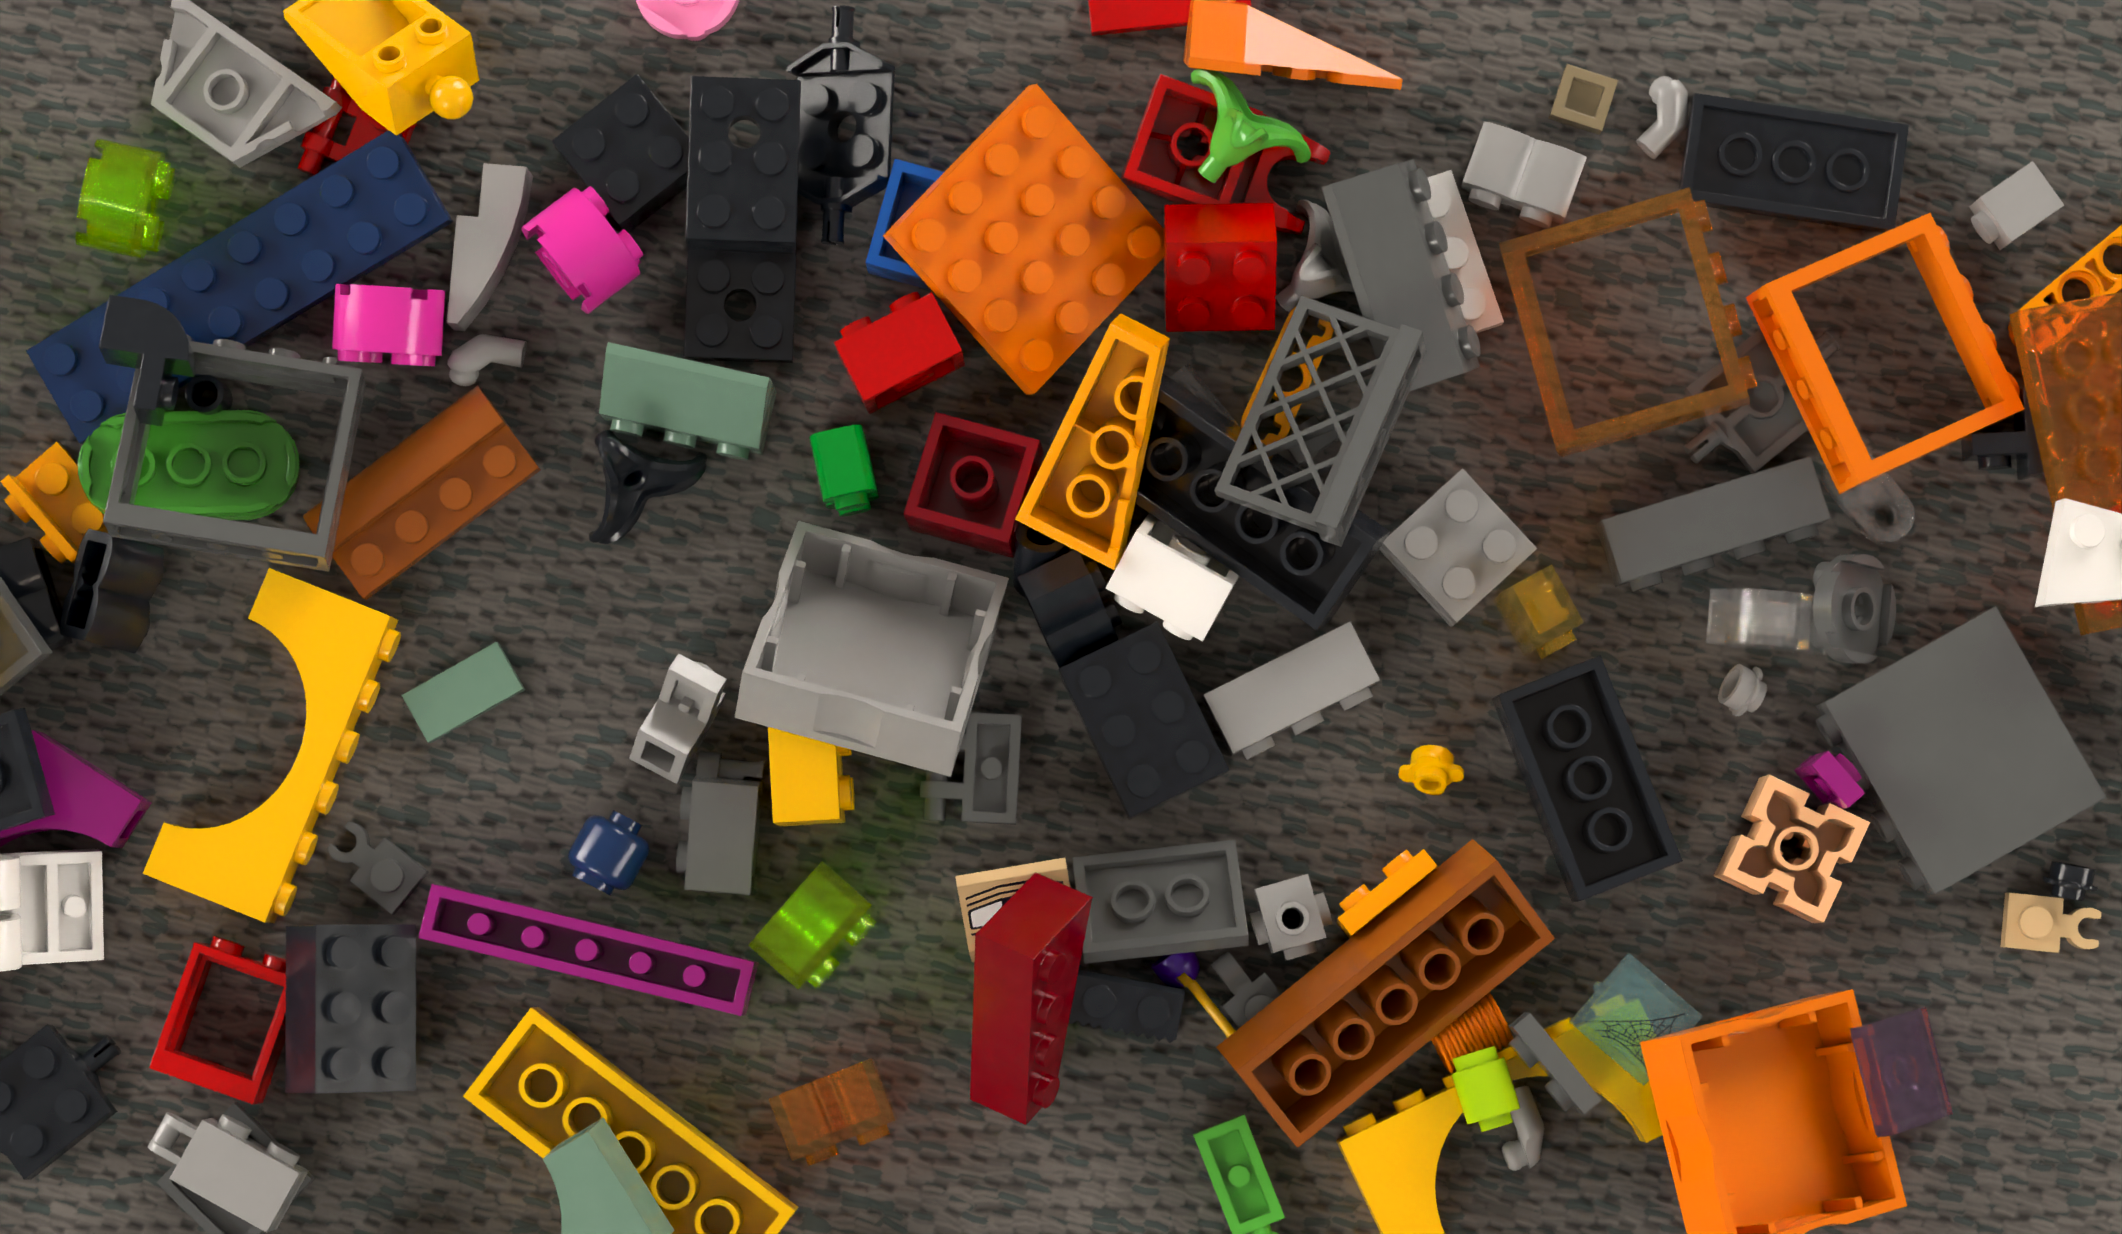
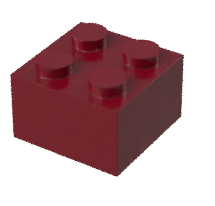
(972, 484)

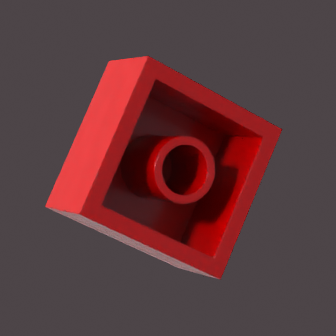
(1220, 267)
(899, 350)

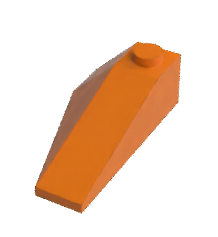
(1248, 41)

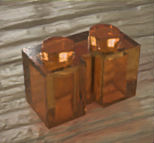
(834, 1110)

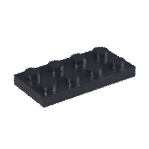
(1794, 163)

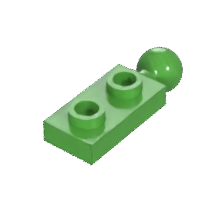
(1239, 1177)

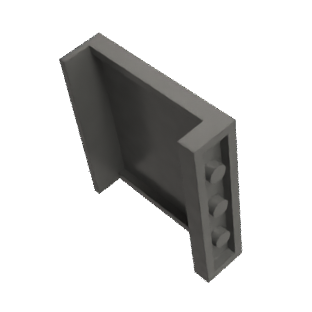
(1959, 753)

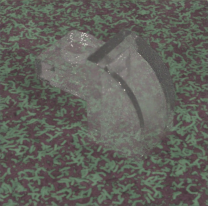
(1761, 620)

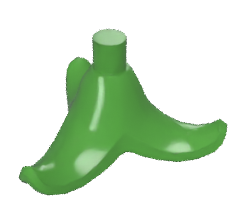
(1239, 131)

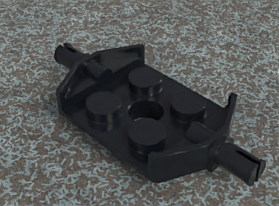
(837, 83)

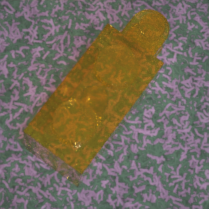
(1539, 613)

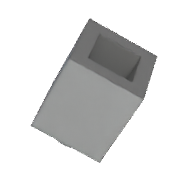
(2014, 206)

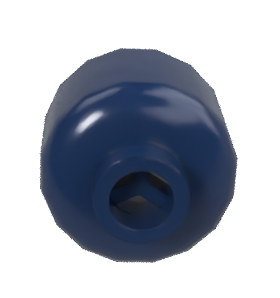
(608, 852)

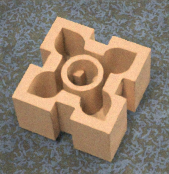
(1823, 836)

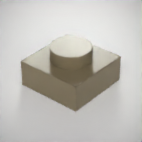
(1583, 99)

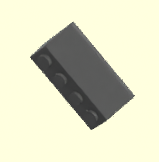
(1401, 265)

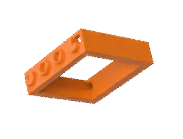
(1813, 383)

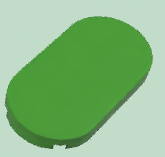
(200, 464)

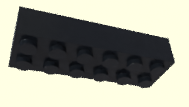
(1284, 561)

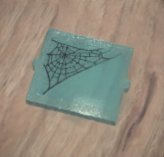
(1631, 1009)

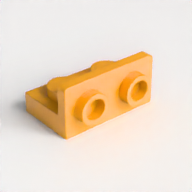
(55, 500)

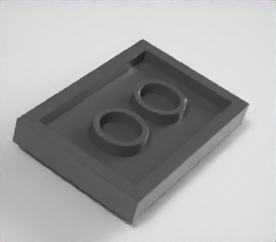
(1162, 901)

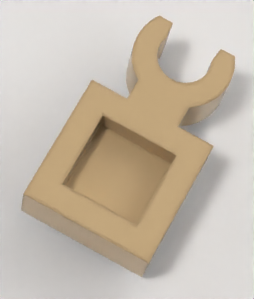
(2039, 923)

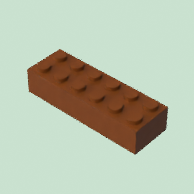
(1386, 992)

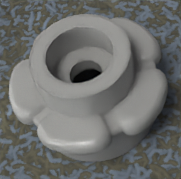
(1742, 690)

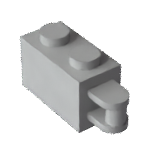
(232, 1168)

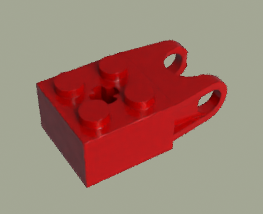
(1158, 167)

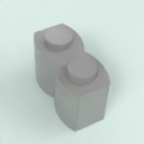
(1522, 174)

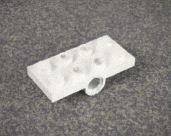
(50, 907)

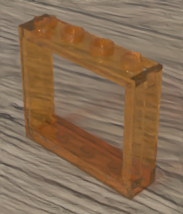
(1722, 319)

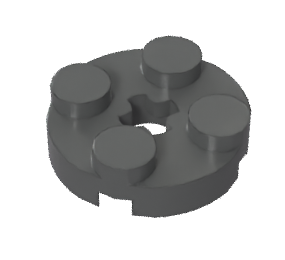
(1835, 626)

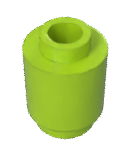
(1485, 1088)

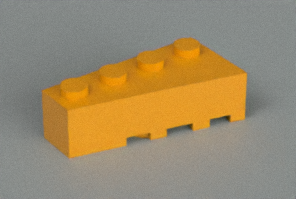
(1098, 455)

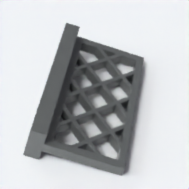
(1369, 421)

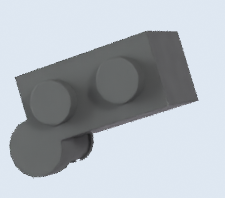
(722, 825)

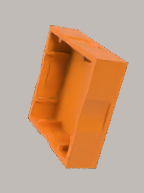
(1771, 1121)

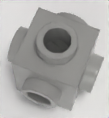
(1296, 895)

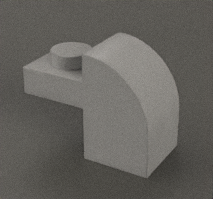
(679, 718)

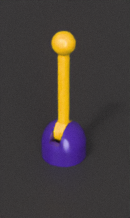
(1181, 972)

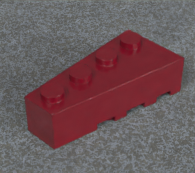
(1025, 996)

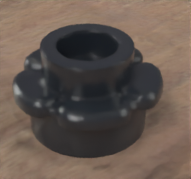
(2070, 880)

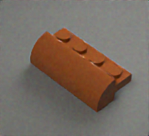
(426, 491)

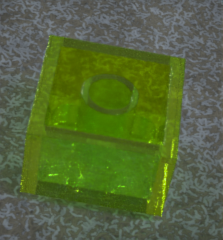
(814, 927)

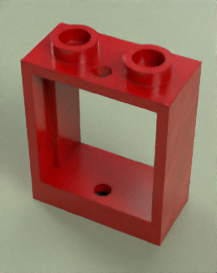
(205, 1073)

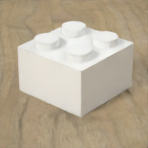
(1171, 580)

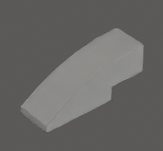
(487, 242)

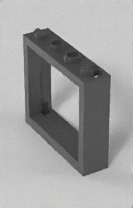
(228, 537)

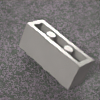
(1292, 691)

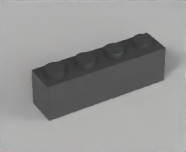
(1713, 522)

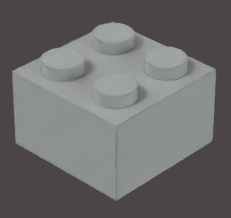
(1457, 547)

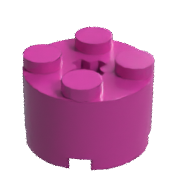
(584, 248)
(388, 320)

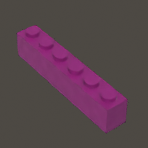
(588, 950)

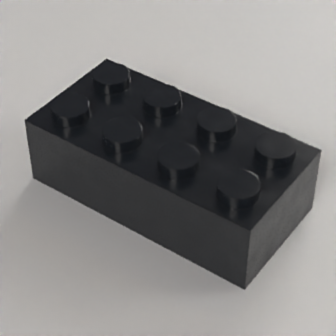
(1586, 779)

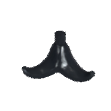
(635, 478)

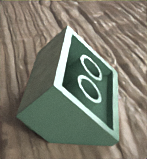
(686, 401)

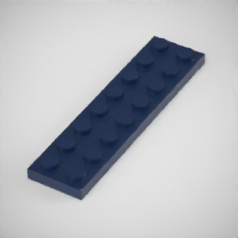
(258, 271)

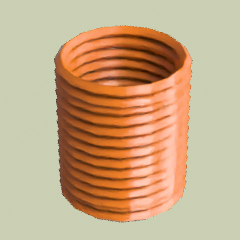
(1472, 1031)

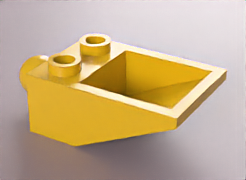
(391, 56)

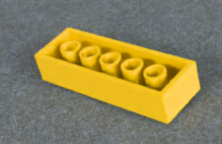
(554, 1084)

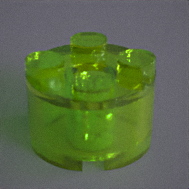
(123, 198)

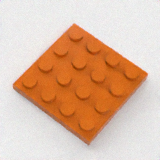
(1029, 239)

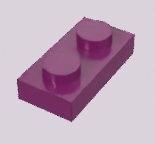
(1831, 779)

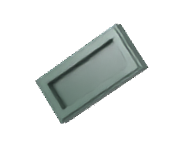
(463, 692)

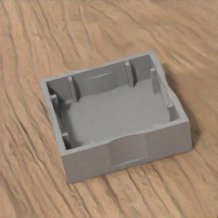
(872, 649)

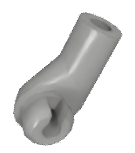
(1671, 115)
(480, 352)
(1530, 1133)

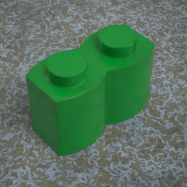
(844, 469)

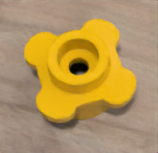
(1431, 769)

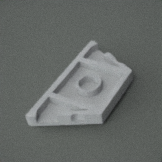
(231, 89)

